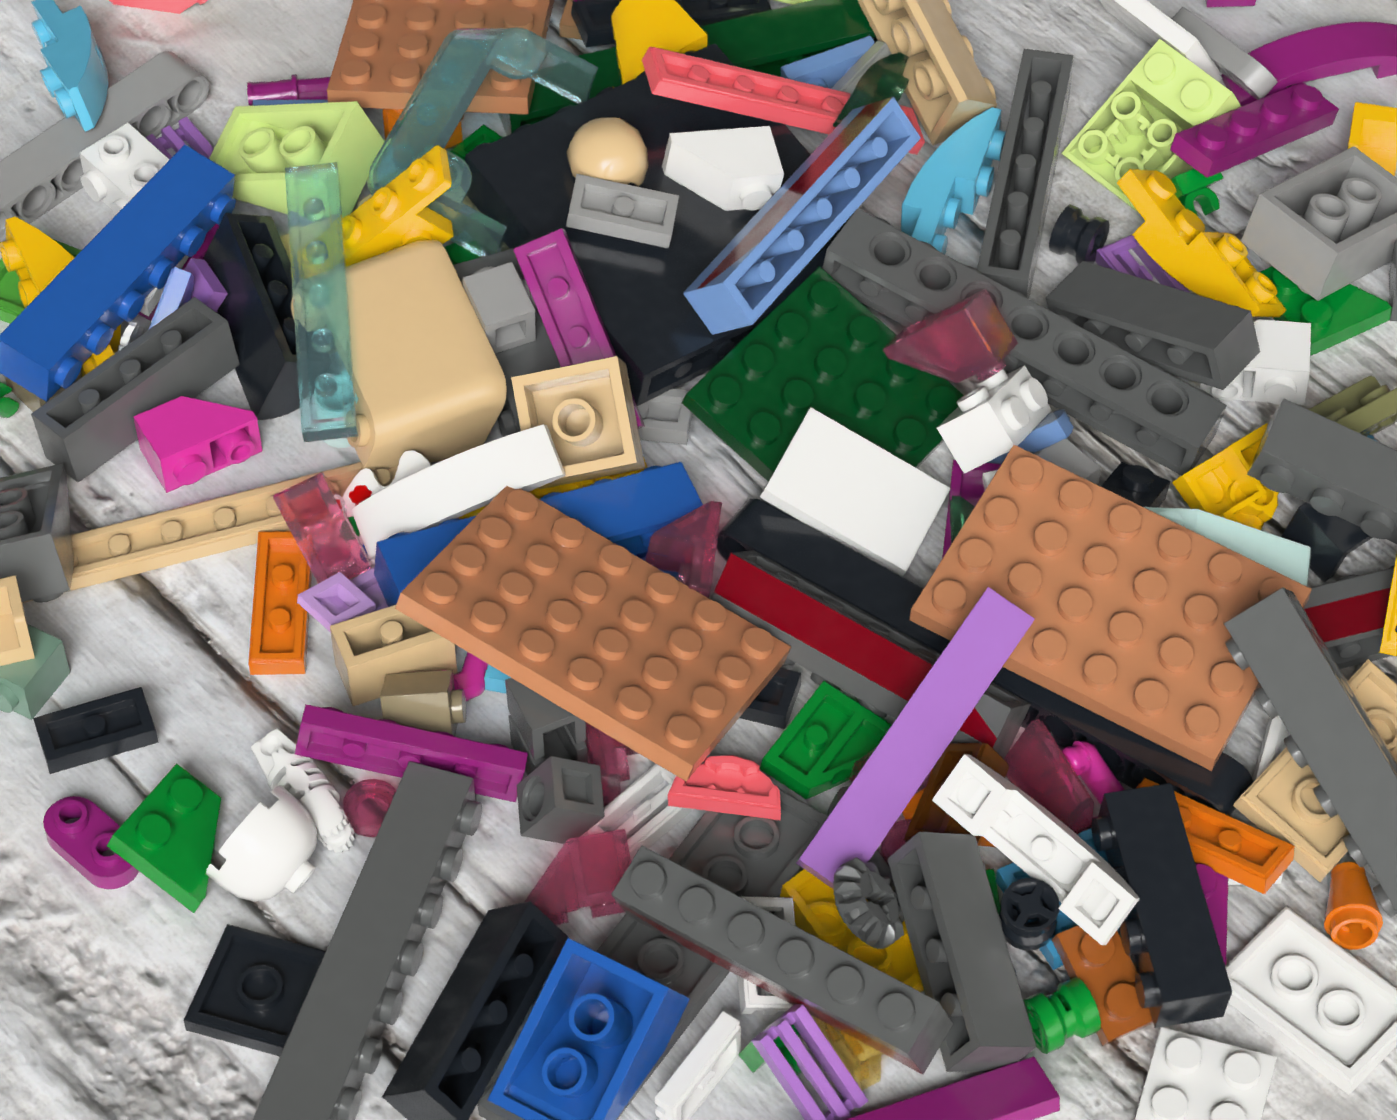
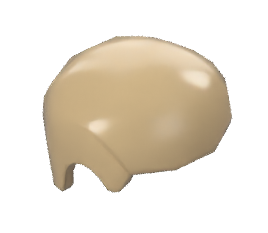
(609, 151)

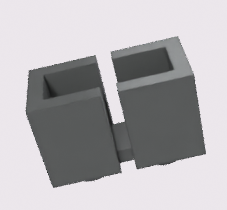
(543, 727)

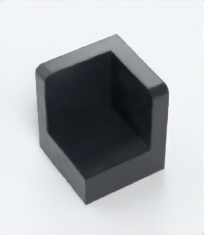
(1327, 536)

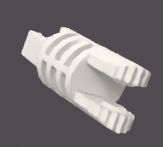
(308, 785)

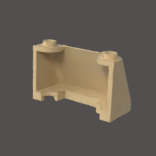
(418, 358)

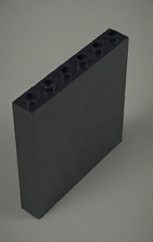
(634, 284)

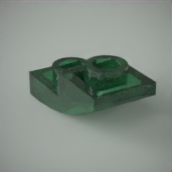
(877, 83)

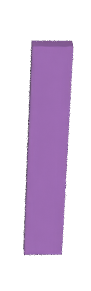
(918, 736)

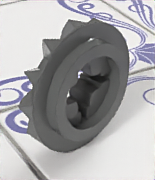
(875, 921)

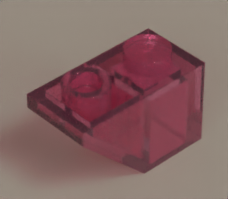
(583, 877)

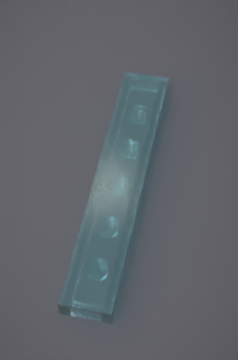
(320, 303)

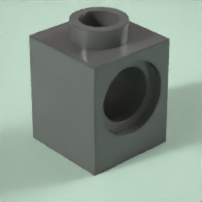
(560, 800)

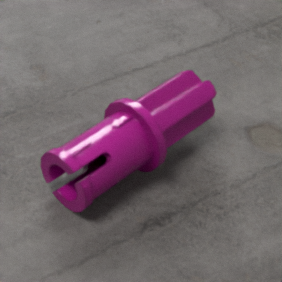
(288, 89)

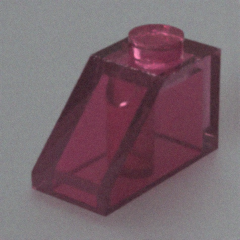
(956, 341)

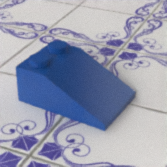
(587, 1040)

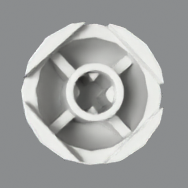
(268, 851)

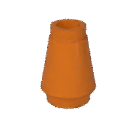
(1351, 908)

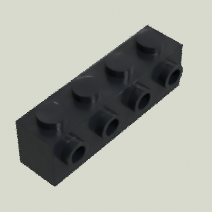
(1171, 924)
(476, 1015)

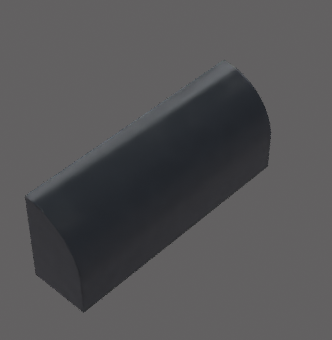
(258, 280)

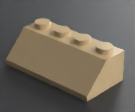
(940, 66)

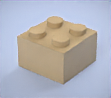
(587, 417)

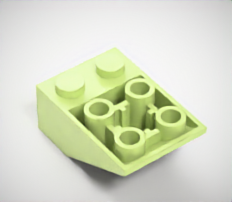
(1144, 115)

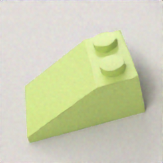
(274, 137)

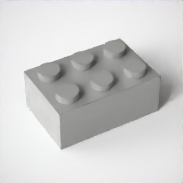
(1327, 223)

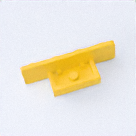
(399, 211)

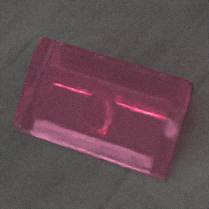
(1047, 777)

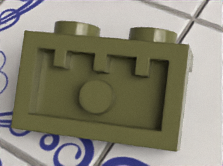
(1361, 407)

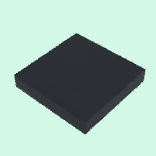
(253, 990)

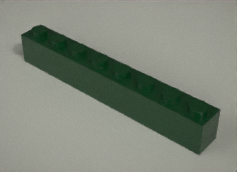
(751, 42)

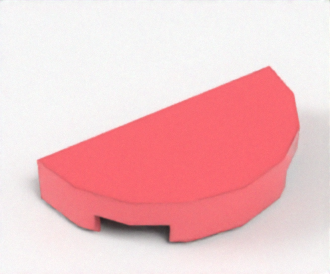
(729, 787)

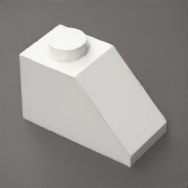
(726, 165)

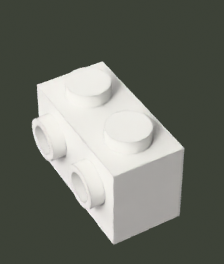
(119, 166)
(994, 417)

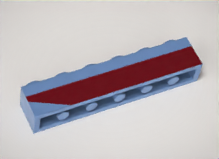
(801, 216)

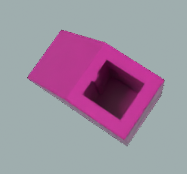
(195, 439)

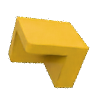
(1375, 133)

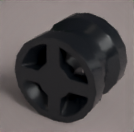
(1078, 234)
(1029, 900)

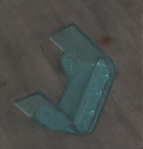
(445, 96)

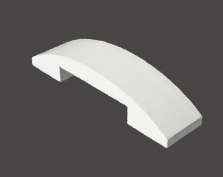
(459, 485)
(1039, 845)

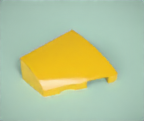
(652, 24)
(1226, 489)

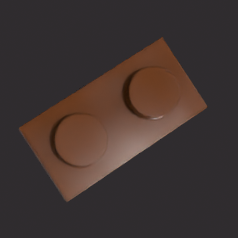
(1108, 977)

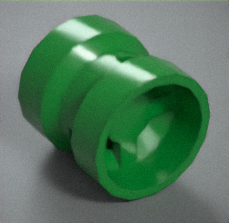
(1062, 1015)

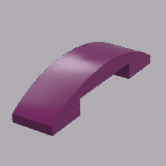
(1325, 53)

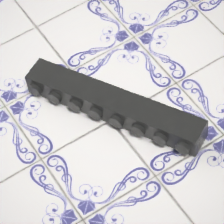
(374, 949)

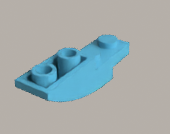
(73, 61)
(953, 180)

